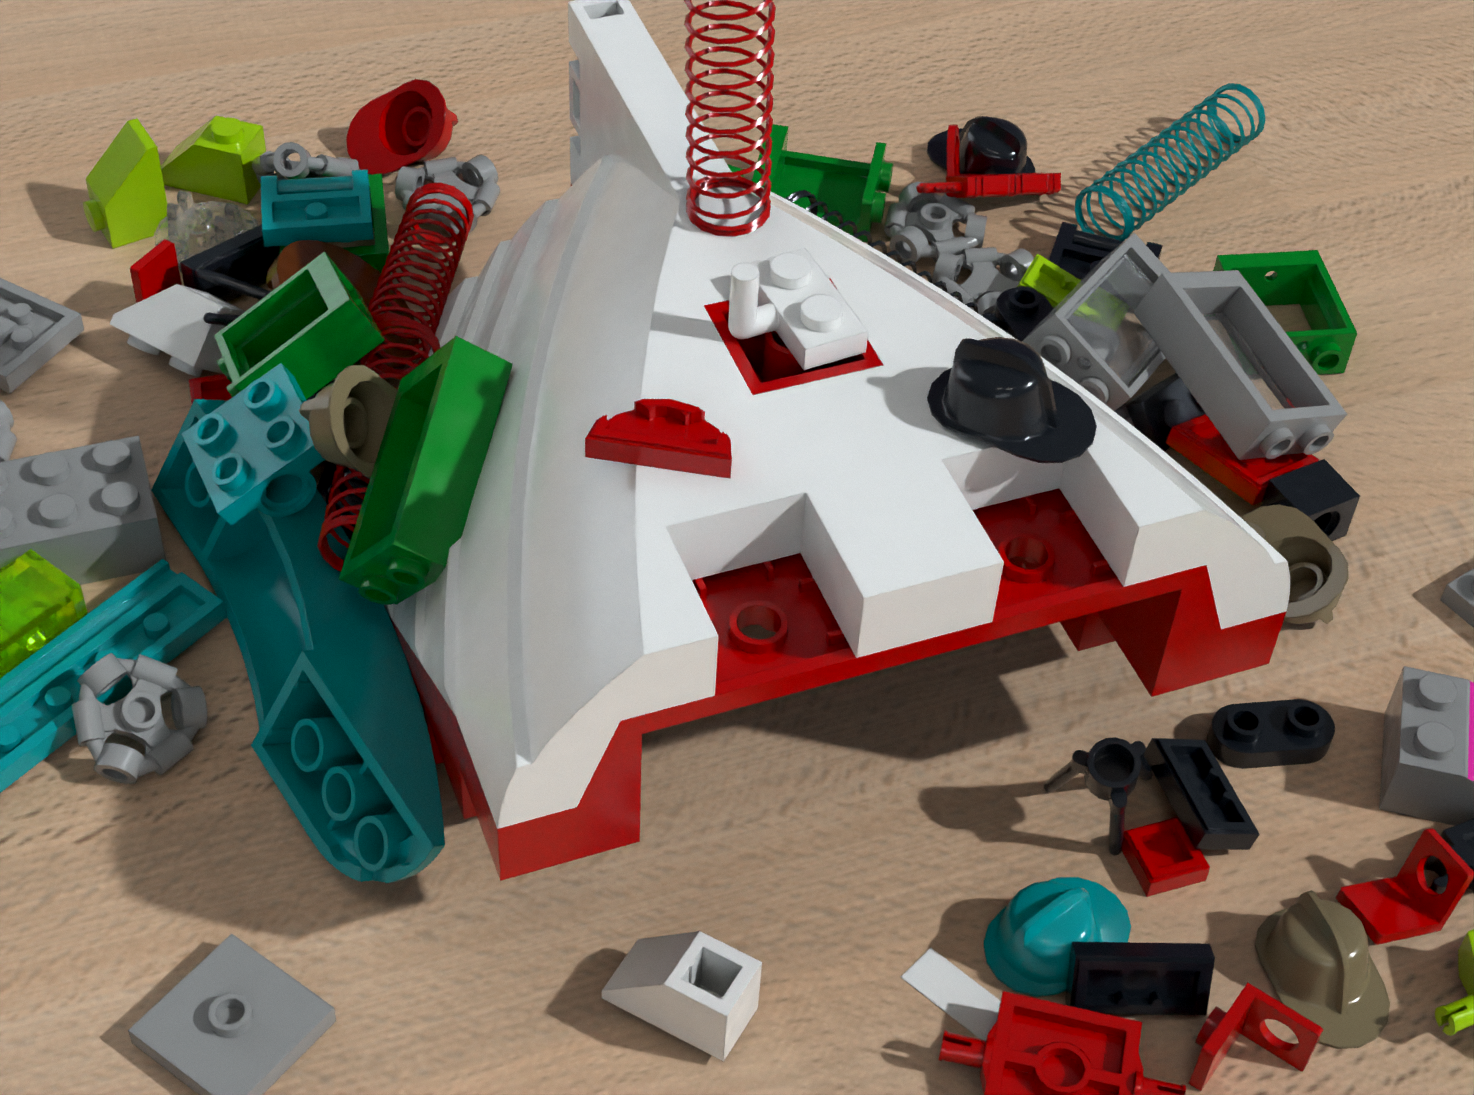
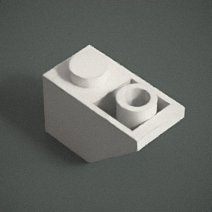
(176, 326)
(689, 988)

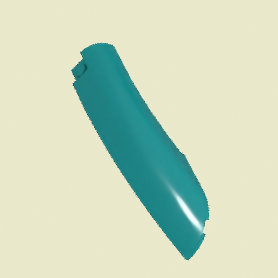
(325, 679)

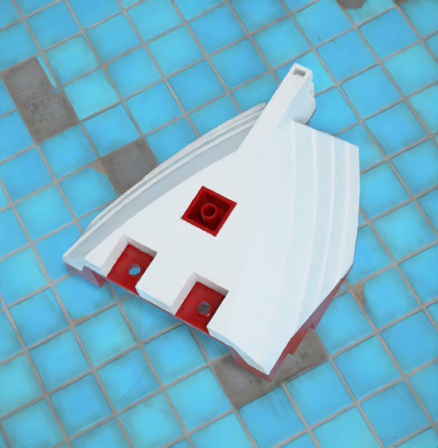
(850, 521)

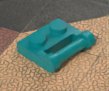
(316, 209)

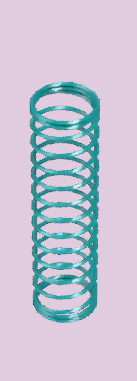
(1211, 112)

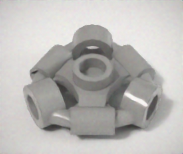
(305, 168)
(479, 187)
(931, 220)
(985, 281)
(137, 717)

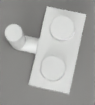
(797, 304)

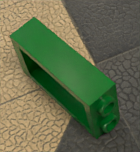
(425, 472)

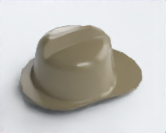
(350, 418)
(1314, 562)
(1324, 970)

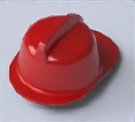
(401, 128)

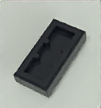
(238, 258)
(1201, 794)
(1140, 978)

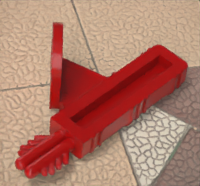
(987, 185)

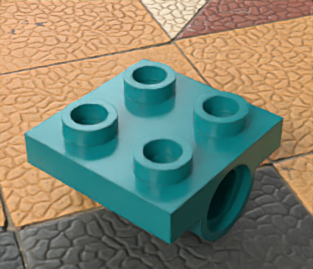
(257, 450)

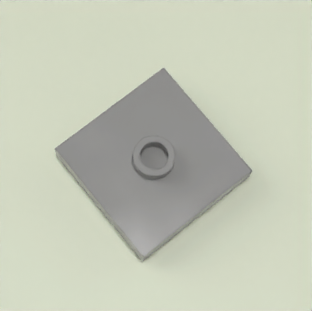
(232, 1023)

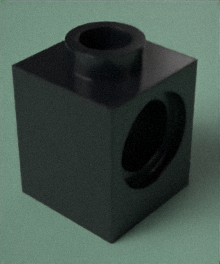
(1318, 494)

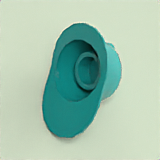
(1034, 933)

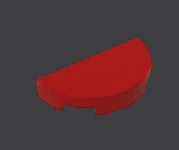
(662, 436)

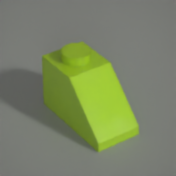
(217, 160)
(127, 188)

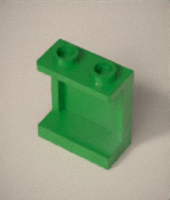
(842, 184)

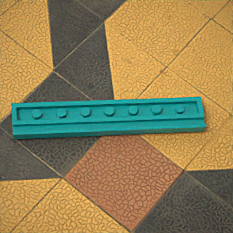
(149, 616)

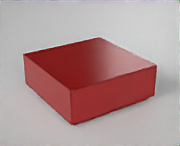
(1163, 857)

